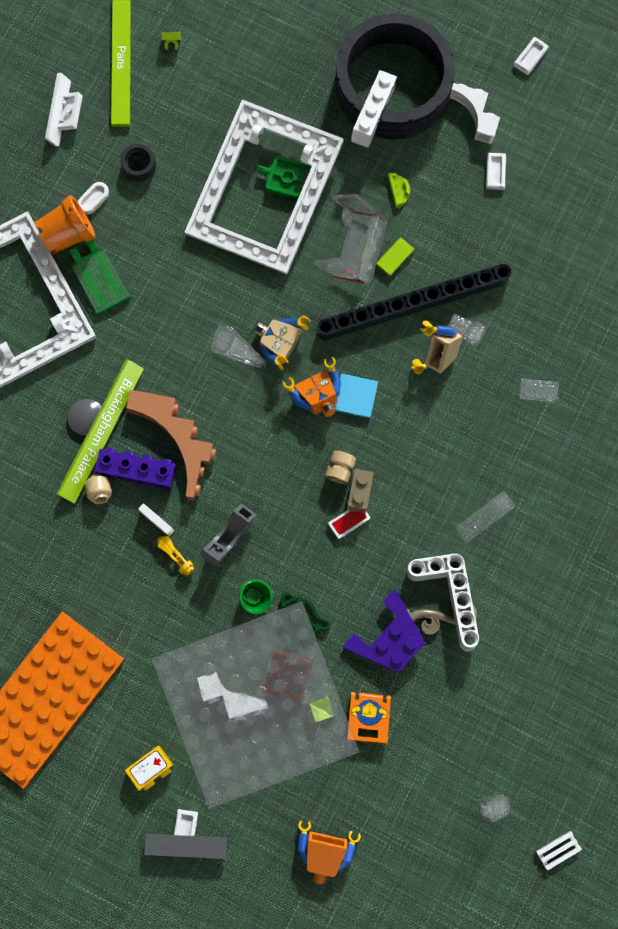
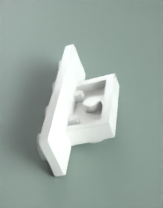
(63, 111)

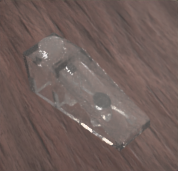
(231, 344)
(485, 517)
(494, 807)

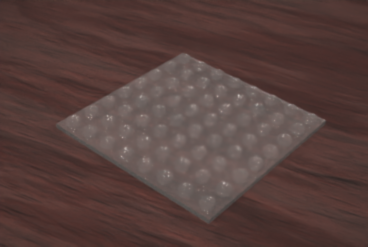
(255, 705)

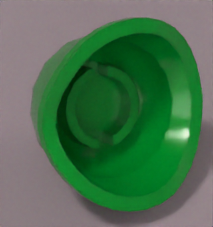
(255, 596)

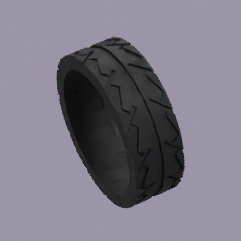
(402, 30)

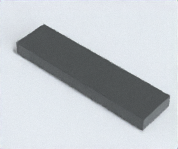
(186, 846)

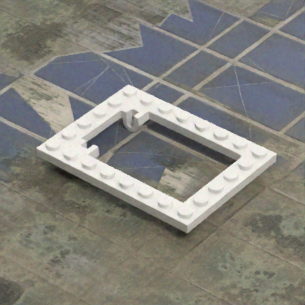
(246, 126)
(70, 324)

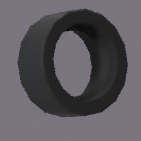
(133, 150)

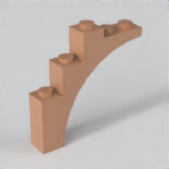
(162, 411)

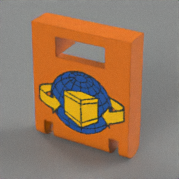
(370, 714)

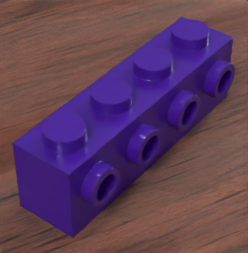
(135, 469)

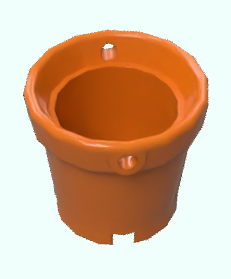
(65, 226)

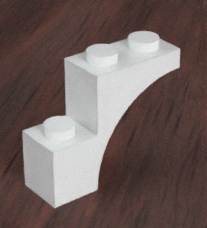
(474, 101)

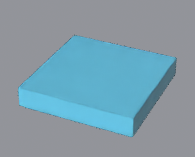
(356, 396)

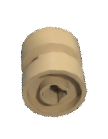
(340, 468)

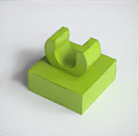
(171, 37)

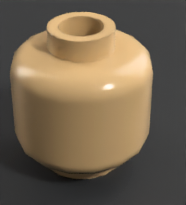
(98, 489)

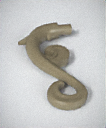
(435, 616)

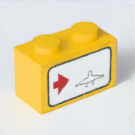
(149, 768)

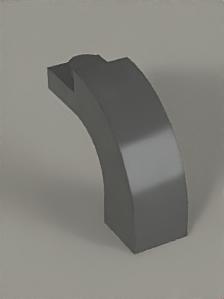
(229, 535)

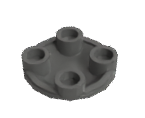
(83, 415)

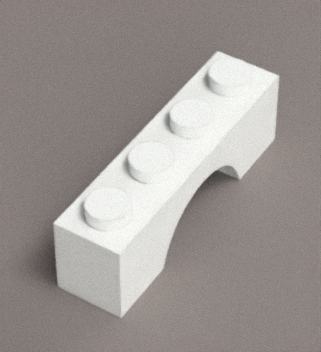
(372, 109)

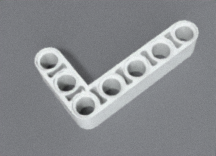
(455, 592)

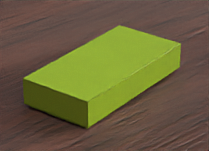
(395, 257)

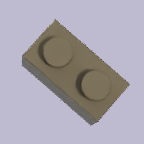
(360, 491)

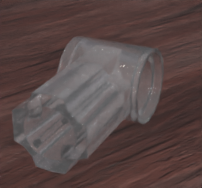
(471, 331)

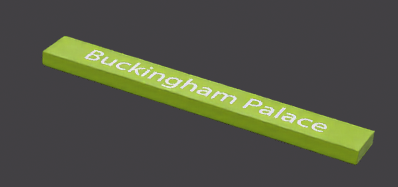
(100, 431)

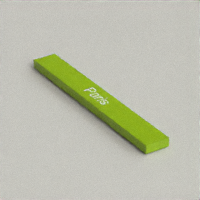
(121, 63)

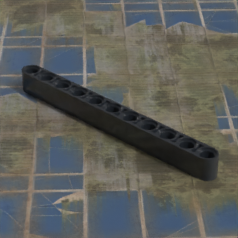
(420, 295)

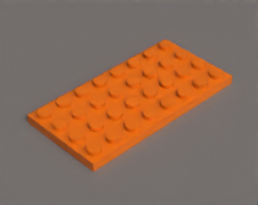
(50, 695)

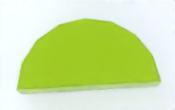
(400, 189)

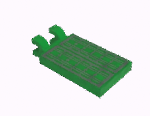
(99, 279)

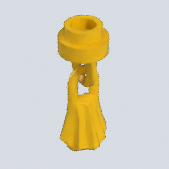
(166, 545)

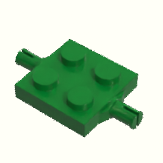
(285, 176)

